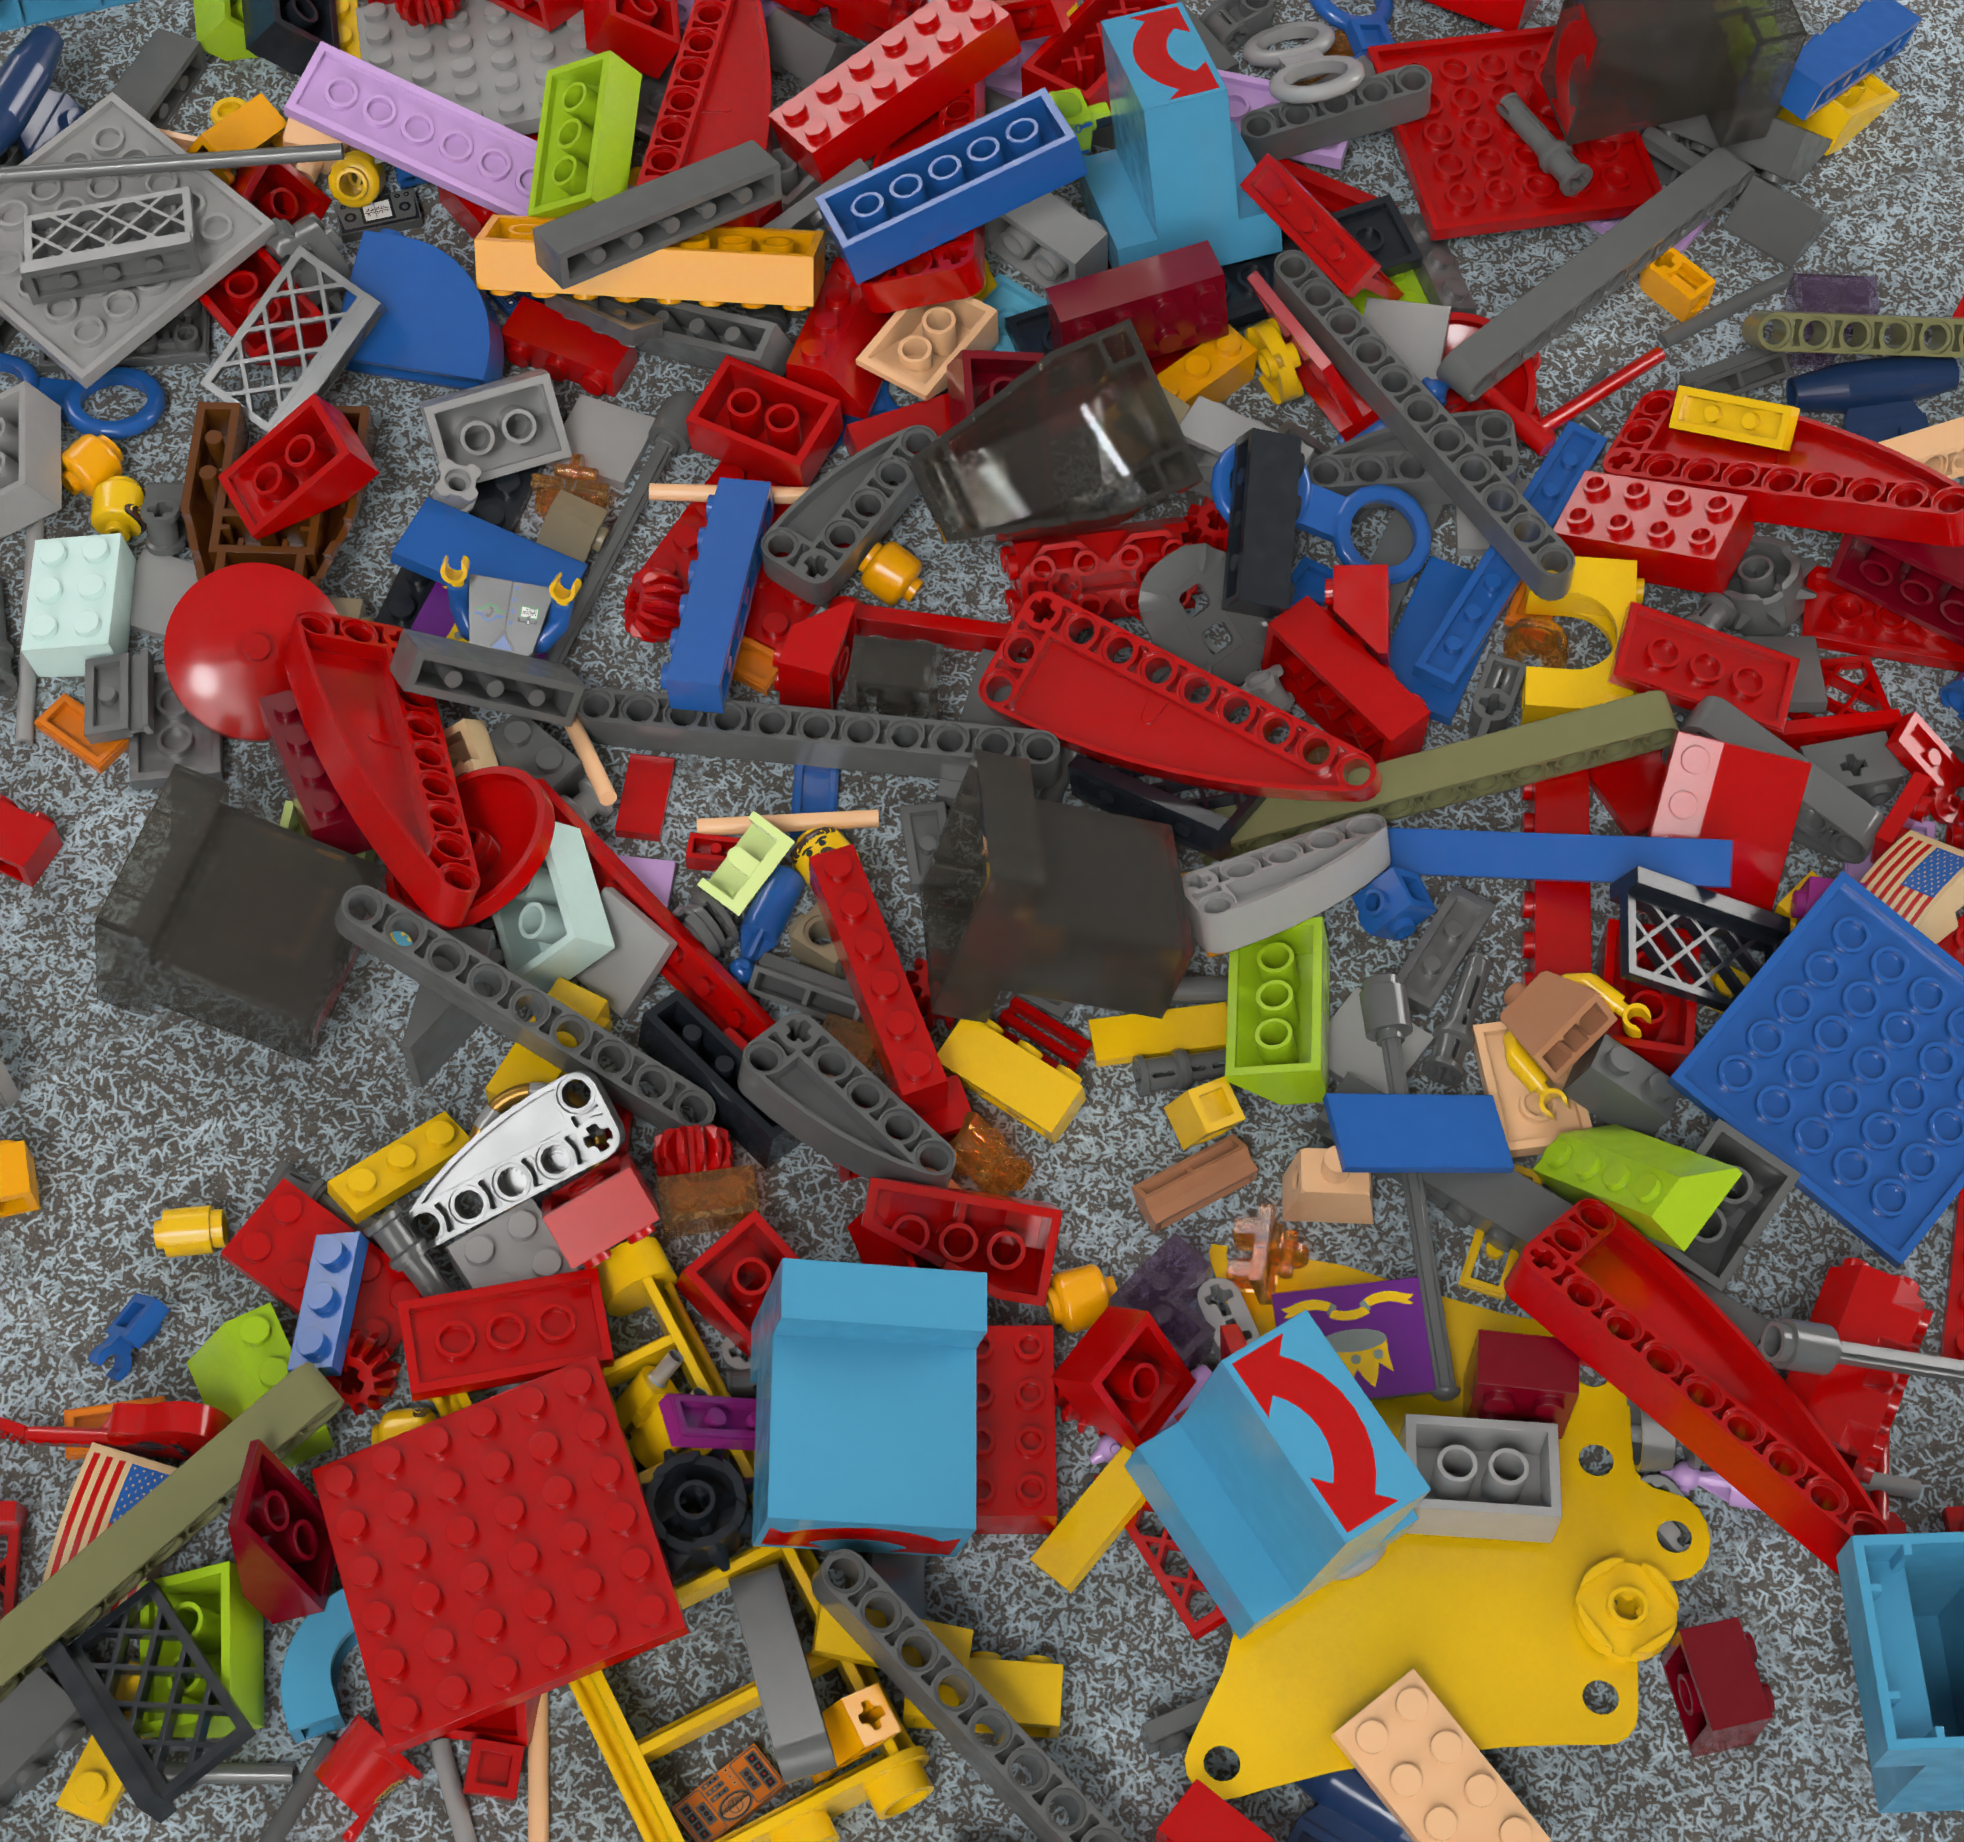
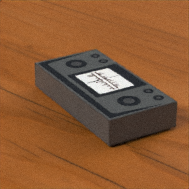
(388, 211)

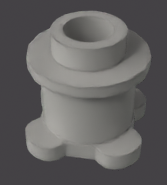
(457, 485)
(1269, 688)

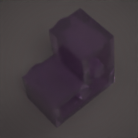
(1829, 295)
(1166, 1289)

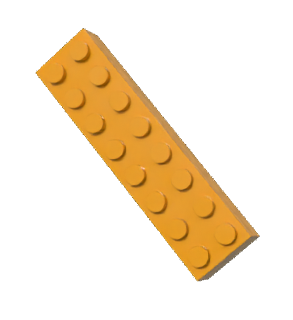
(710, 267)

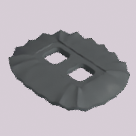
(1181, 634)

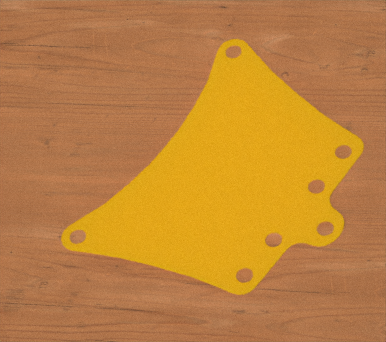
(1471, 1615)

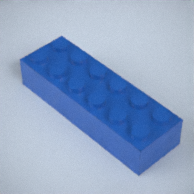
(951, 185)

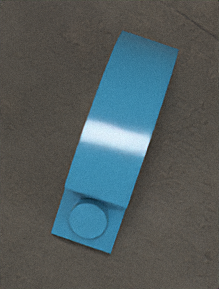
(313, 1669)

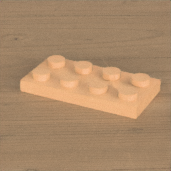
(1432, 1770)

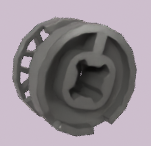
(708, 922)

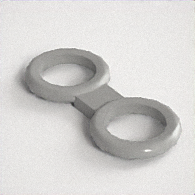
(1303, 62)

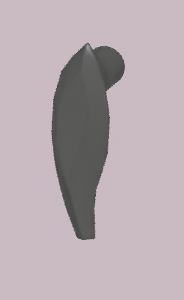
(1590, 416)

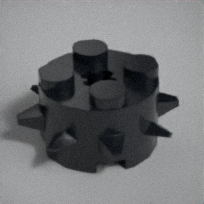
(718, 1493)

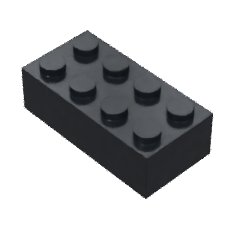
(289, 30)

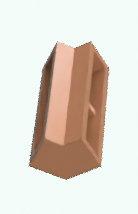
(1195, 1182)

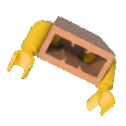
(1556, 1024)

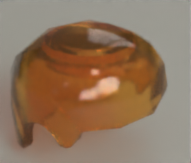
(1539, 639)

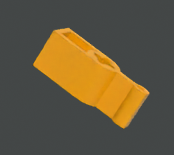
(1677, 285)
(857, 1727)

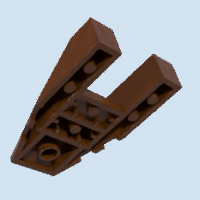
(214, 525)

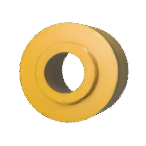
(191, 1231)

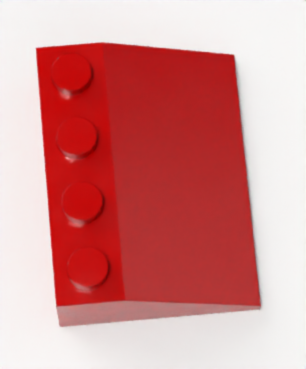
(1733, 795)

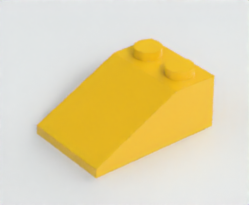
(1848, 112)

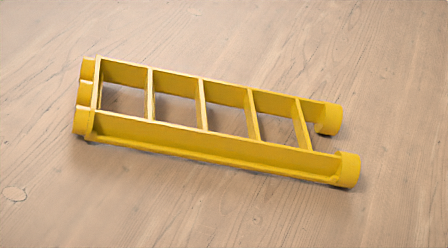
(891, 1781)

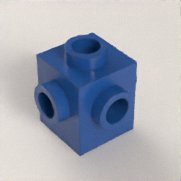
(1393, 904)

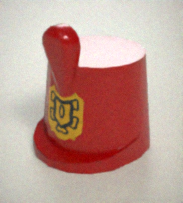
(362, 1772)

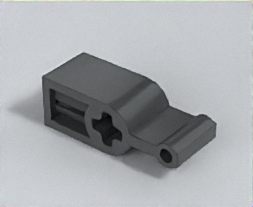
(1492, 706)

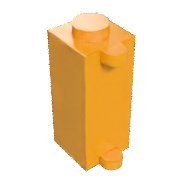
(248, 127)

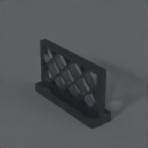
(1191, 820)
(1702, 915)
(107, 1717)

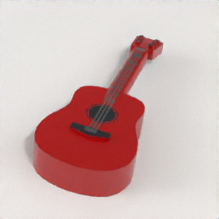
(143, 1430)

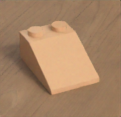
(923, 340)

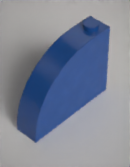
(435, 319)

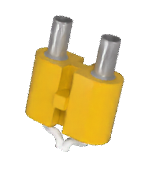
(641, 1412)

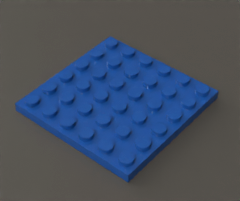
(1848, 1067)

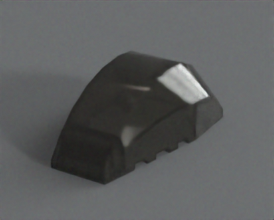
(1060, 448)

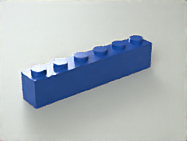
(1847, 54)
(719, 596)

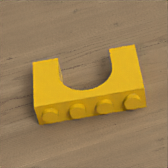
(1597, 595)

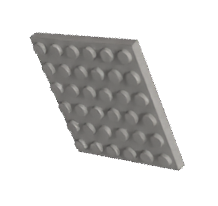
(477, 59)
(101, 329)

